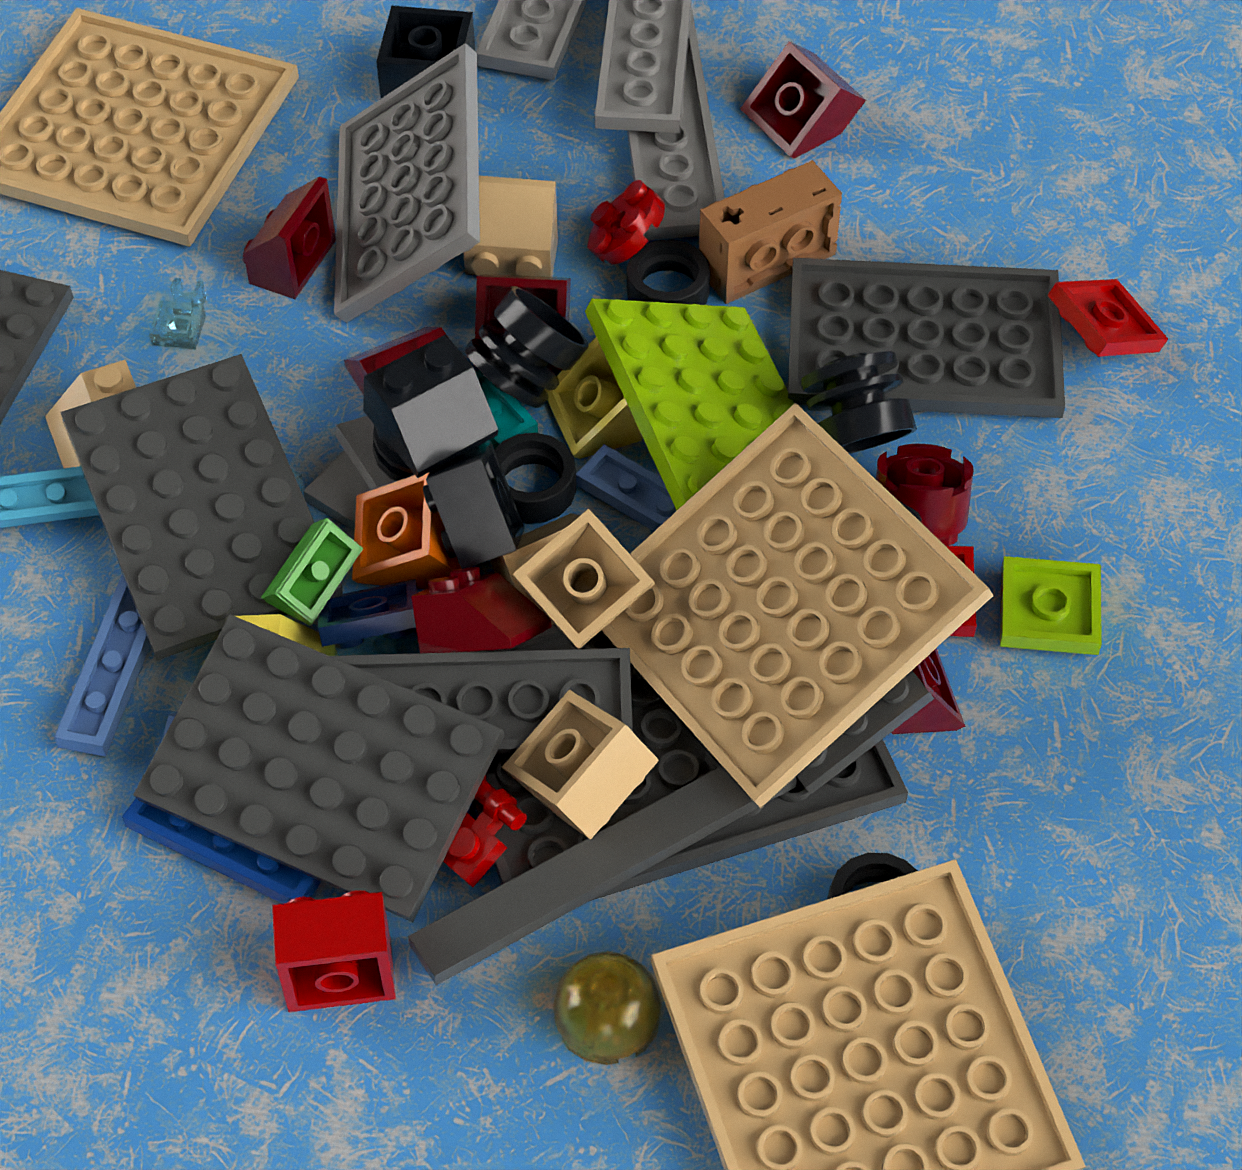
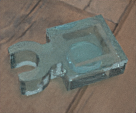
(181, 320)

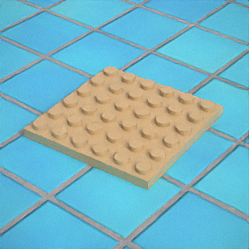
(136, 125)
(788, 603)
(865, 1038)

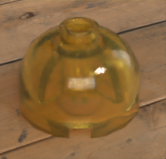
(607, 1007)

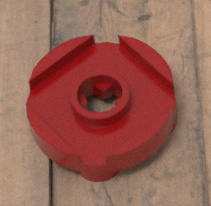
(623, 222)

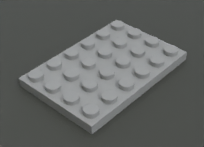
(407, 184)

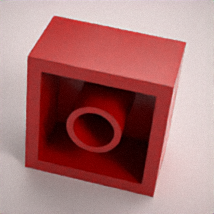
(333, 951)

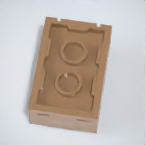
(762, 229)

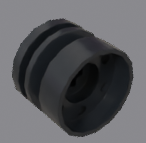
(520, 354)
(858, 402)

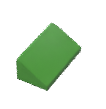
(312, 571)

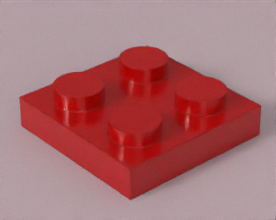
(1107, 317)

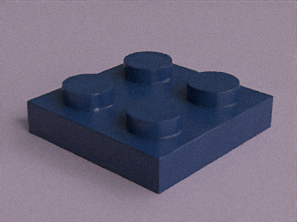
(368, 613)

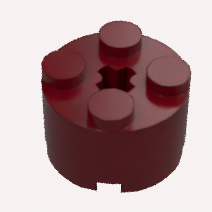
(930, 484)

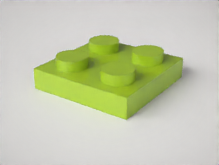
(1050, 605)

